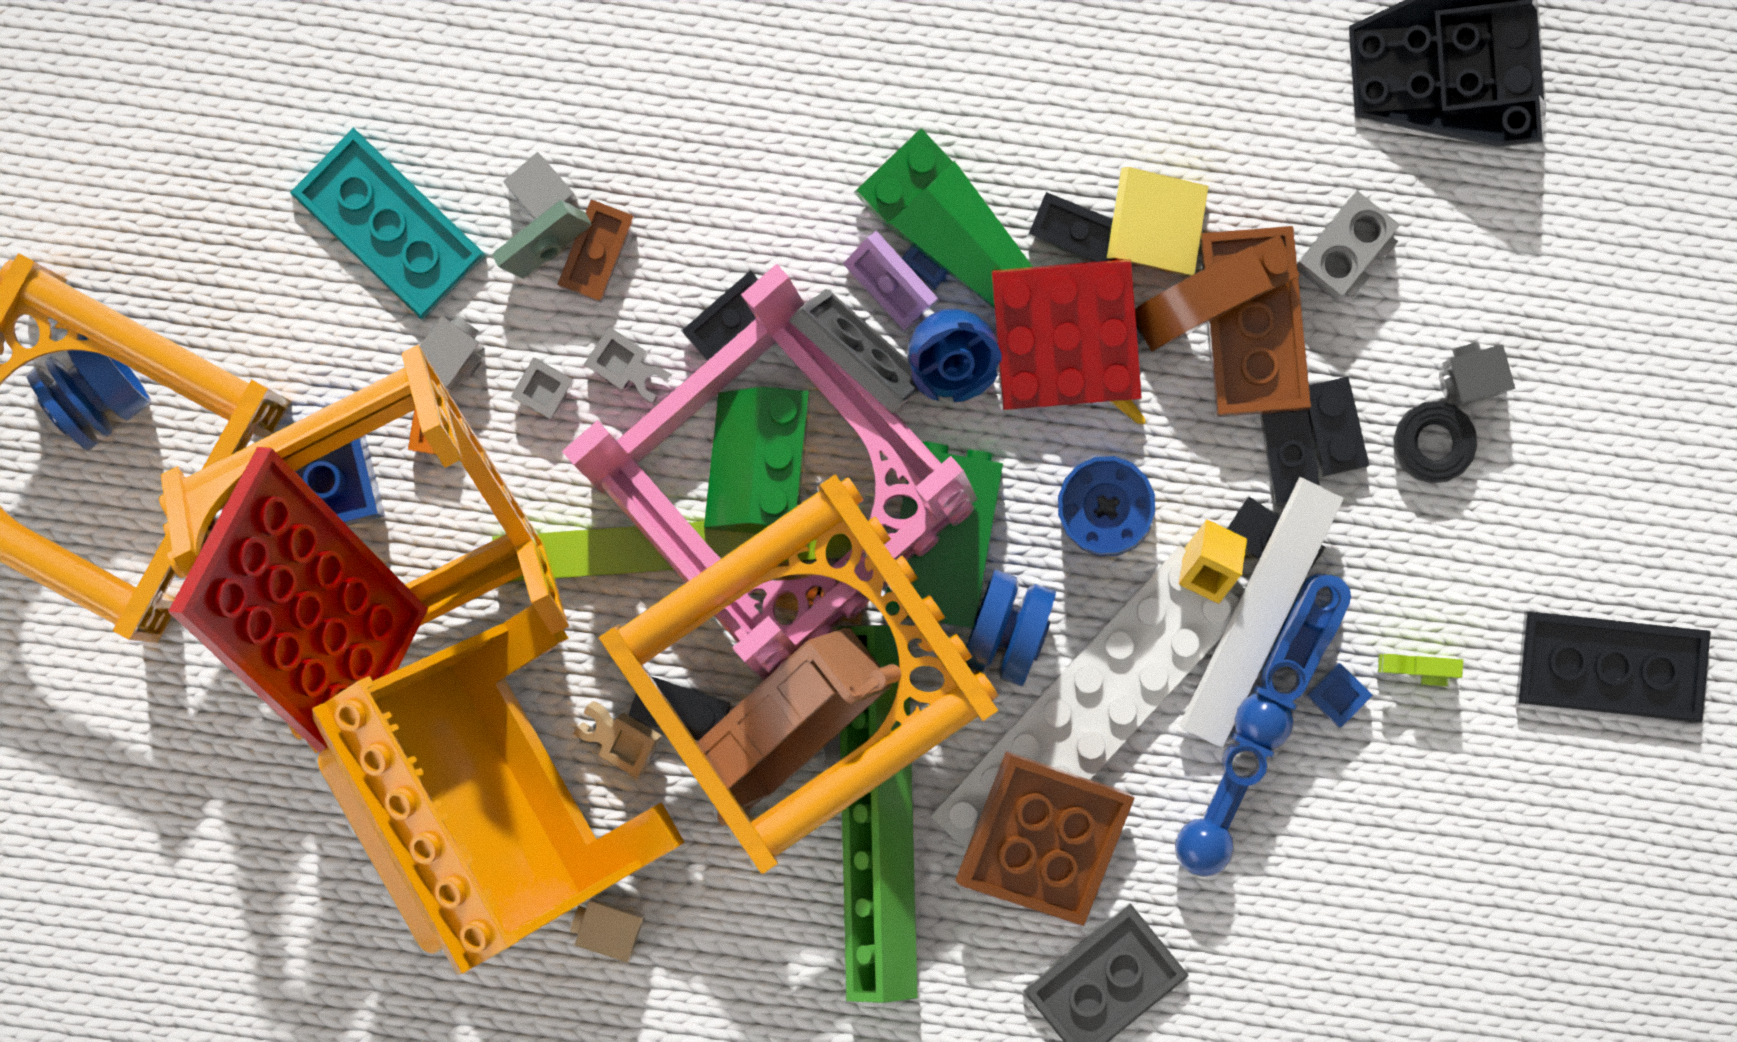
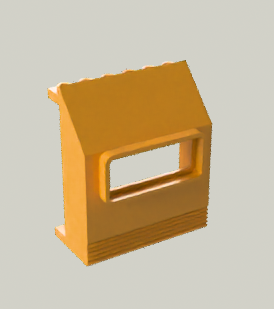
(467, 800)

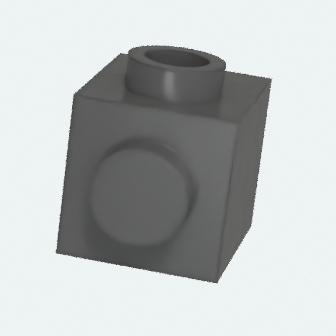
(1476, 374)

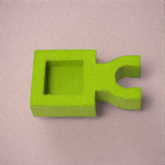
(1433, 670)

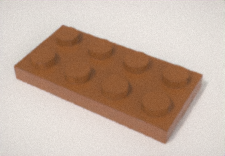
(1260, 344)

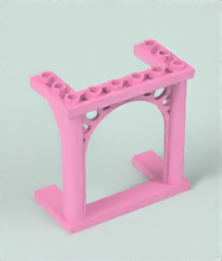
(938, 488)

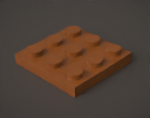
(1044, 838)

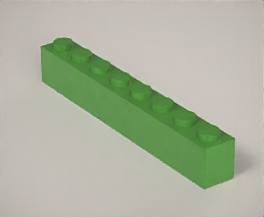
(879, 859)

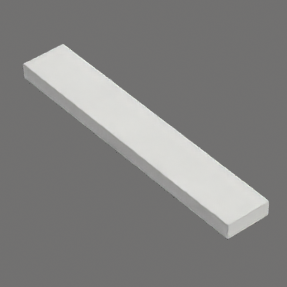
(1261, 611)

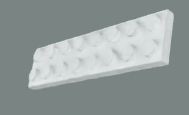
(1102, 690)

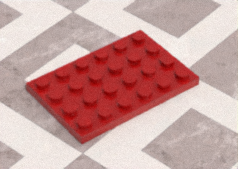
(294, 597)

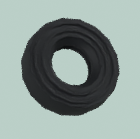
(1462, 434)

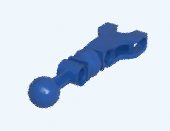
(1264, 721)

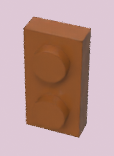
(596, 252)

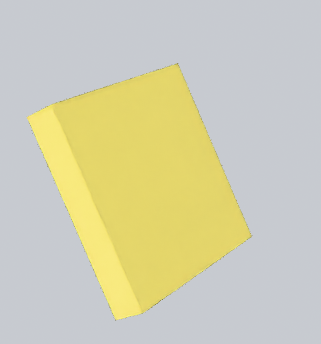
(1157, 221)

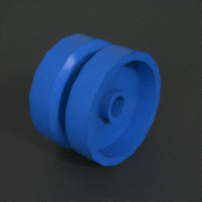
(1014, 630)

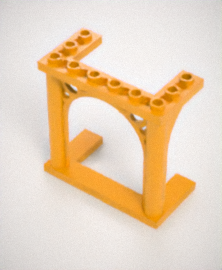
(250, 409)
(196, 499)
(887, 751)

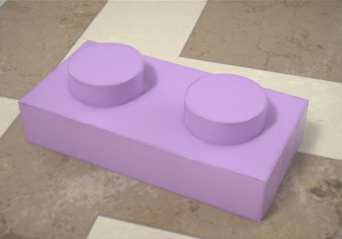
(890, 280)

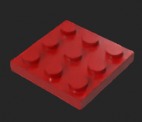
(1067, 334)

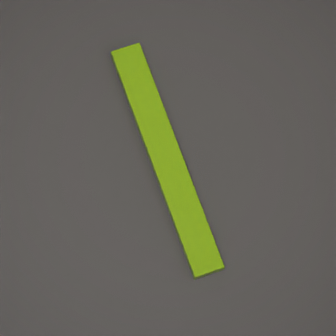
(629, 551)

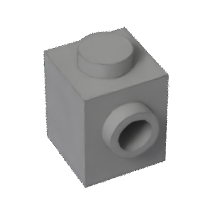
(453, 350)

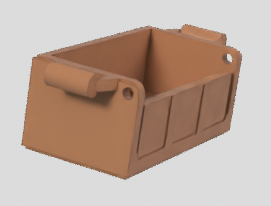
(794, 715)

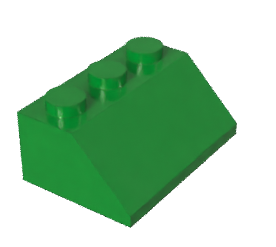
(756, 458)

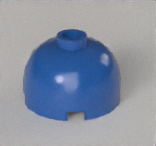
(953, 355)

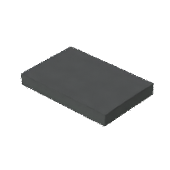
(856, 349)
(1106, 980)

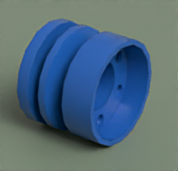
(87, 391)
(1112, 479)

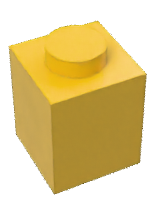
(1212, 561)

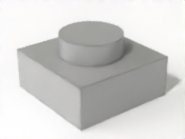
(542, 388)

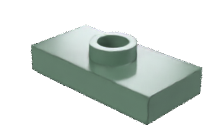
(541, 239)

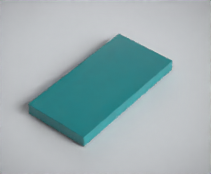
(388, 224)

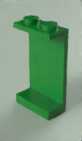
(956, 564)

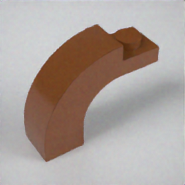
(1214, 292)

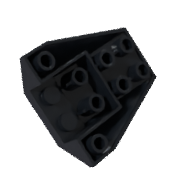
(1453, 69)

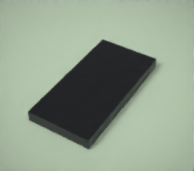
(1613, 666)

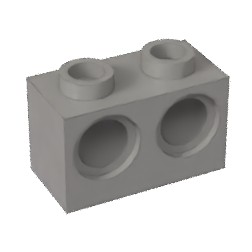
(1340, 241)

